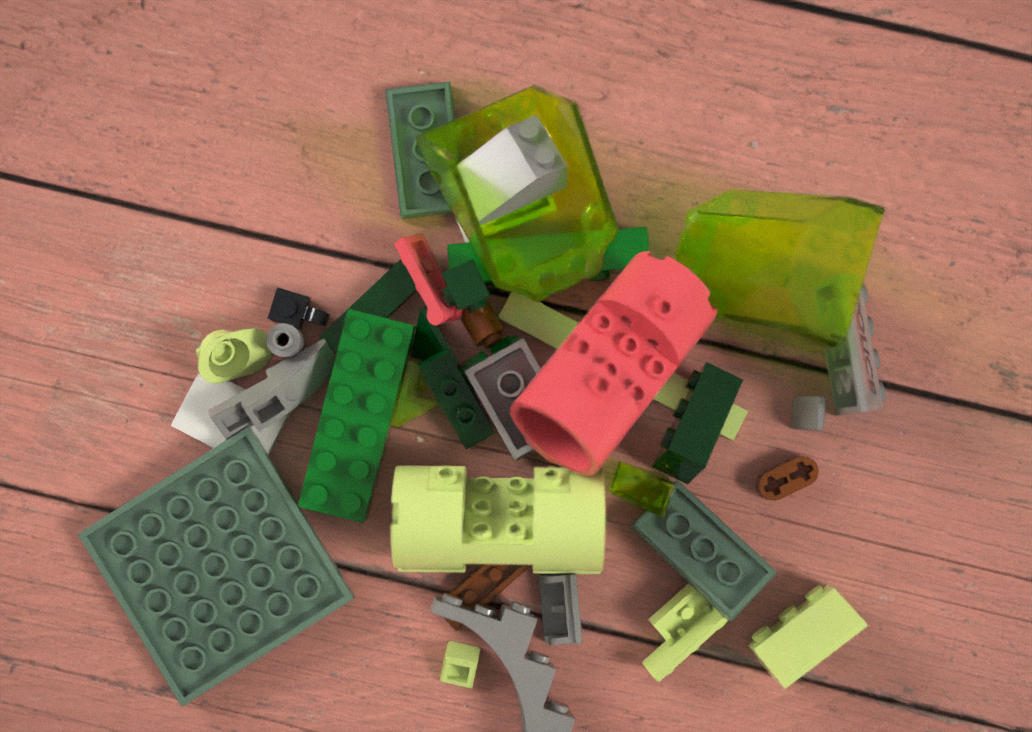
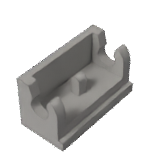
(560, 609)

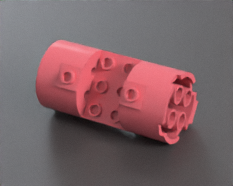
(613, 363)

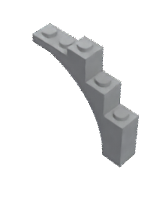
(509, 638)

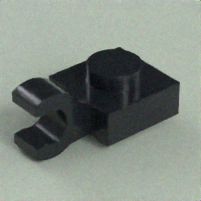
(293, 309)

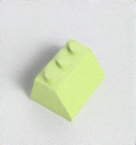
(806, 634)

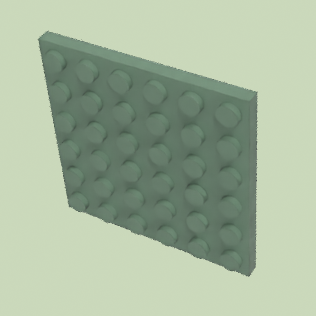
(216, 565)

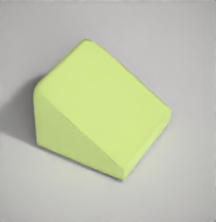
(460, 664)

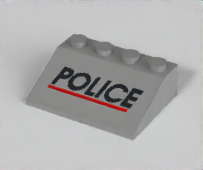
(855, 365)

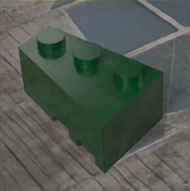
(697, 423)

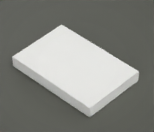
(196, 422)

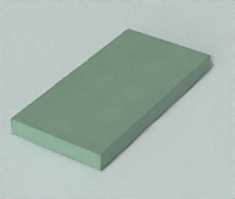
(410, 114)
(705, 552)

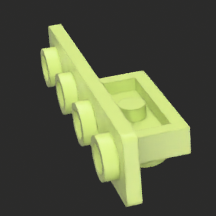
(685, 625)

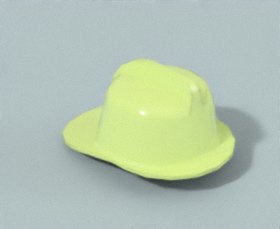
(232, 354)

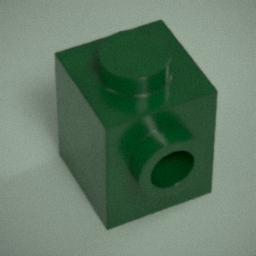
(465, 287)

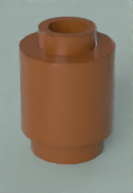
(483, 326)

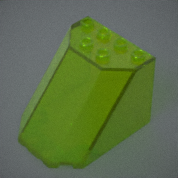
(545, 242)
(782, 262)

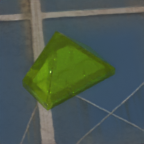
(642, 488)

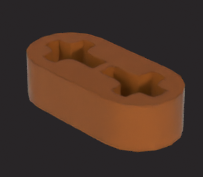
(783, 471)

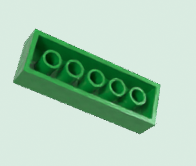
(357, 416)

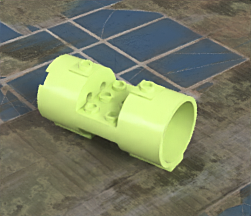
(459, 520)

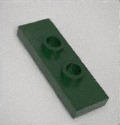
(456, 398)

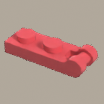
(428, 278)

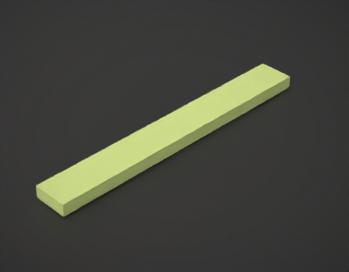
(555, 327)

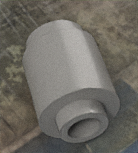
(295, 344)

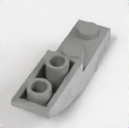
(276, 396)

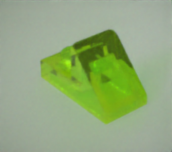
(409, 406)

